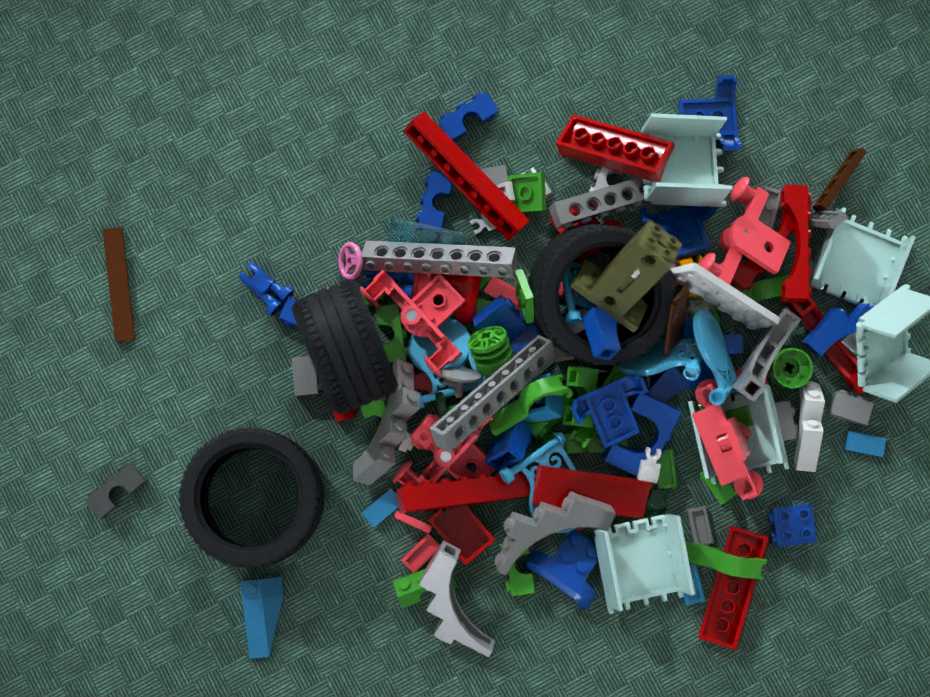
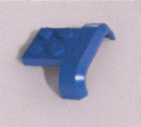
(723, 106)
(685, 226)
(611, 409)
(568, 567)

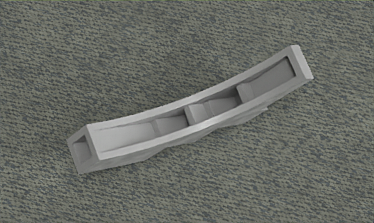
(752, 379)
(392, 429)
(548, 519)
(444, 604)

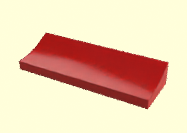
(615, 148)
(624, 494)
(732, 595)

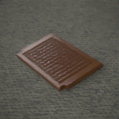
(676, 320)

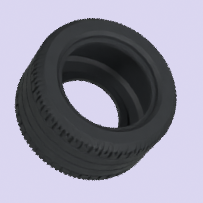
(344, 346)

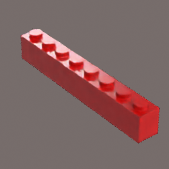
(466, 176)
(461, 492)

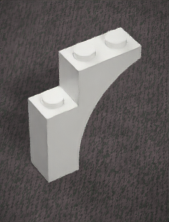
(810, 427)

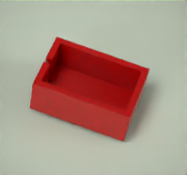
(463, 530)

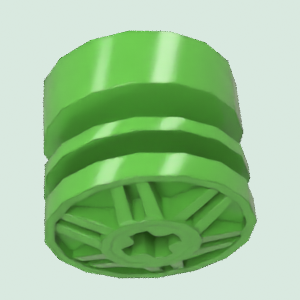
(490, 349)
(798, 373)

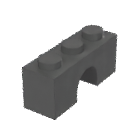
(102, 500)

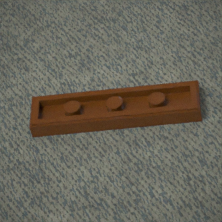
(839, 180)

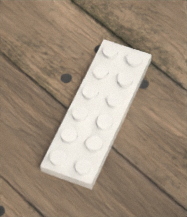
(724, 296)

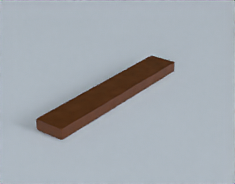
(119, 284)

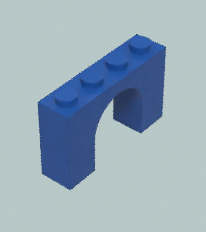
(665, 418)

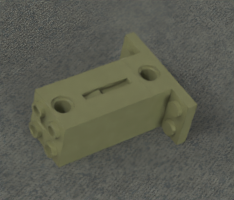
(629, 275)

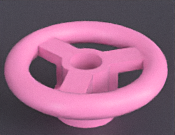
(353, 261)

